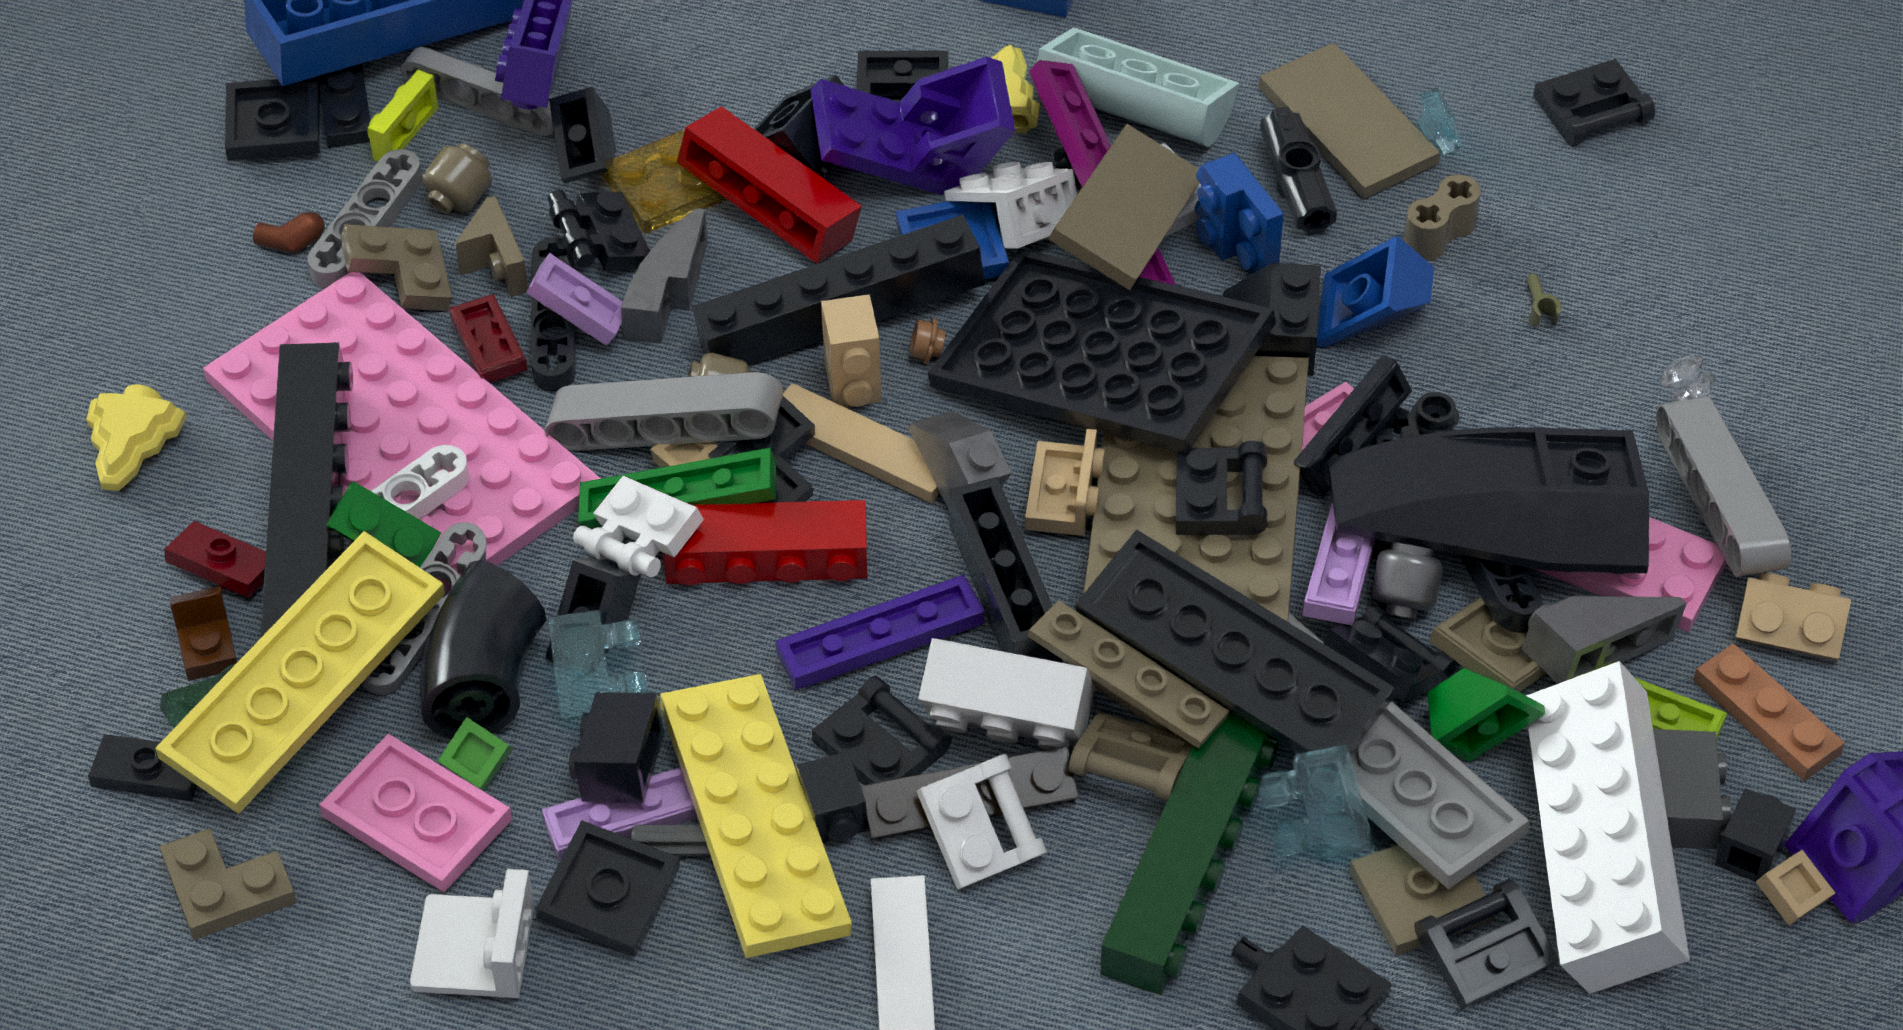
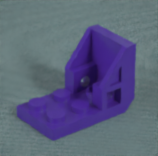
(905, 140)
(1858, 835)

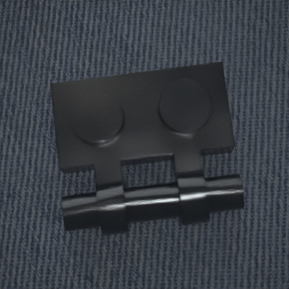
(599, 228)

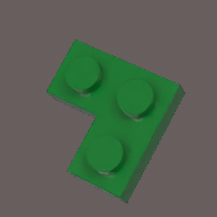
(366, 511)

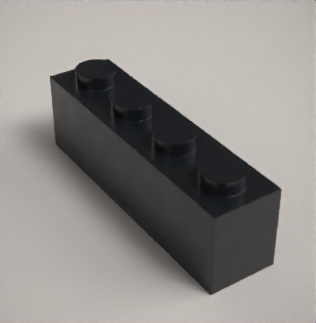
(999, 565)

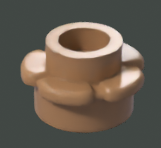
(926, 340)

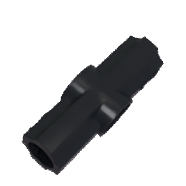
(1298, 171)

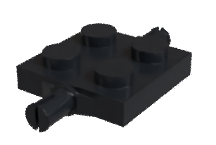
(1309, 986)

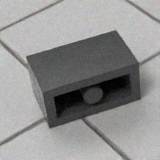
(1691, 786)

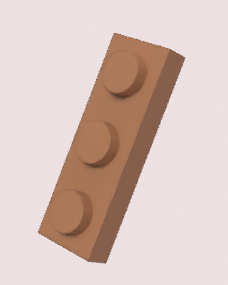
(1769, 712)

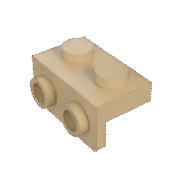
(1062, 486)
(1793, 617)

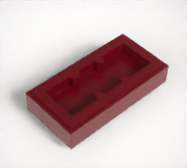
(488, 338)
(218, 558)

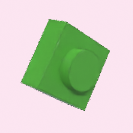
(475, 754)

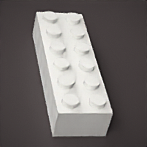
(1606, 830)

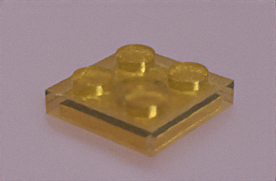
(657, 186)

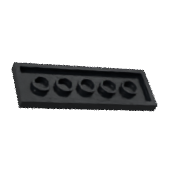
(1234, 649)

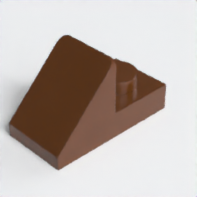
(203, 632)

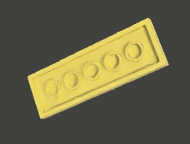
(300, 672)
(754, 816)

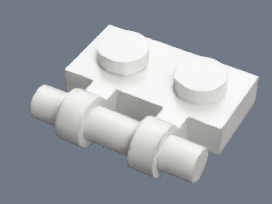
(645, 516)

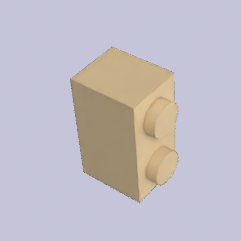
(851, 351)

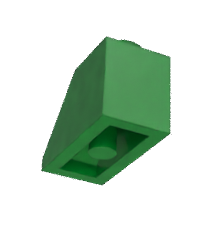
(1477, 713)

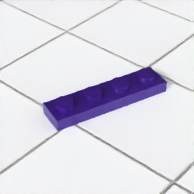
(879, 632)

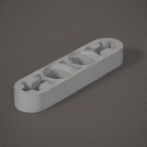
(480, 93)
(355, 212)
(414, 648)

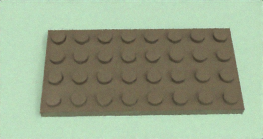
(1141, 487)

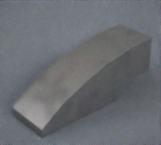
(665, 279)

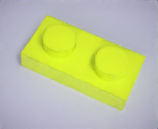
(403, 115)

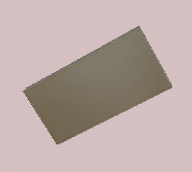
(1350, 120)
(1126, 207)

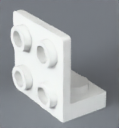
(1026, 198)
(475, 941)

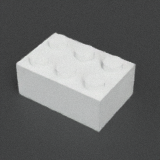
(1006, 694)

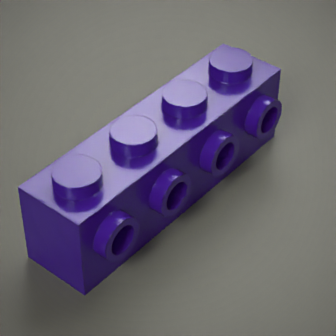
(533, 52)

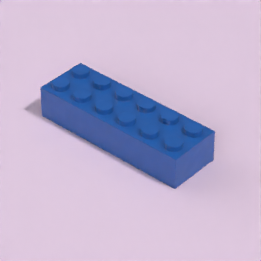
(329, 35)

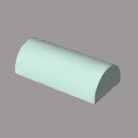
(1146, 86)

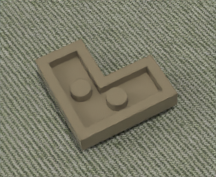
(408, 254)
(223, 896)

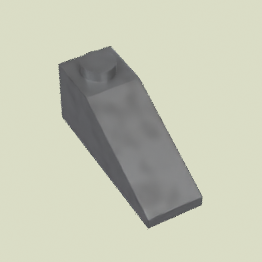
(1598, 631)

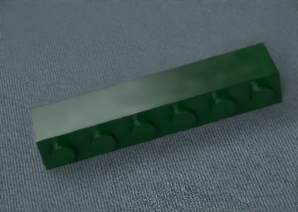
(1186, 856)

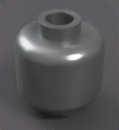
(1407, 580)

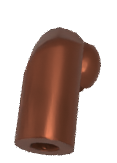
(291, 236)

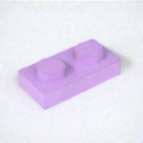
(576, 299)

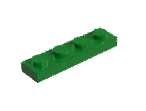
(719, 480)

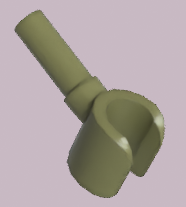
(1542, 302)

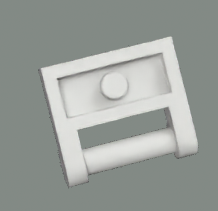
(965, 827)

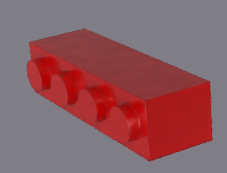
(769, 184)
(774, 543)

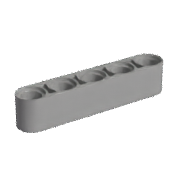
(665, 411)
(1723, 487)

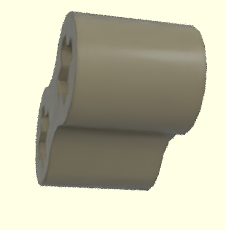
(1442, 216)

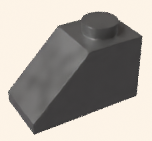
(958, 452)

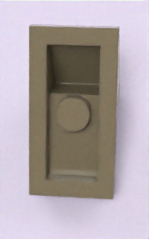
(490, 243)

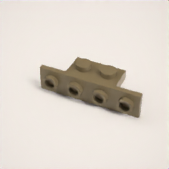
(1129, 675)

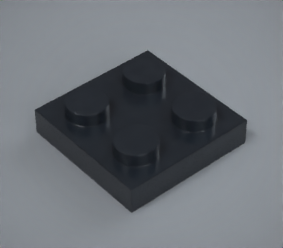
(272, 119)
(607, 888)

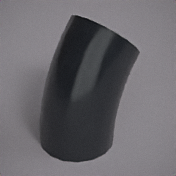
(478, 650)

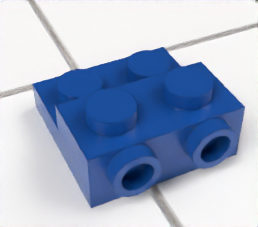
(1237, 214)

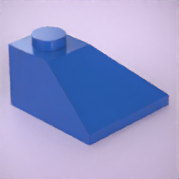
(1373, 291)

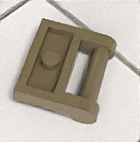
(1130, 754)

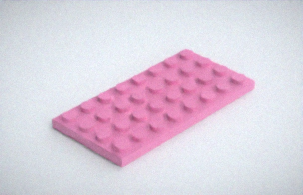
(408, 400)

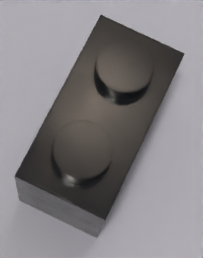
(617, 747)

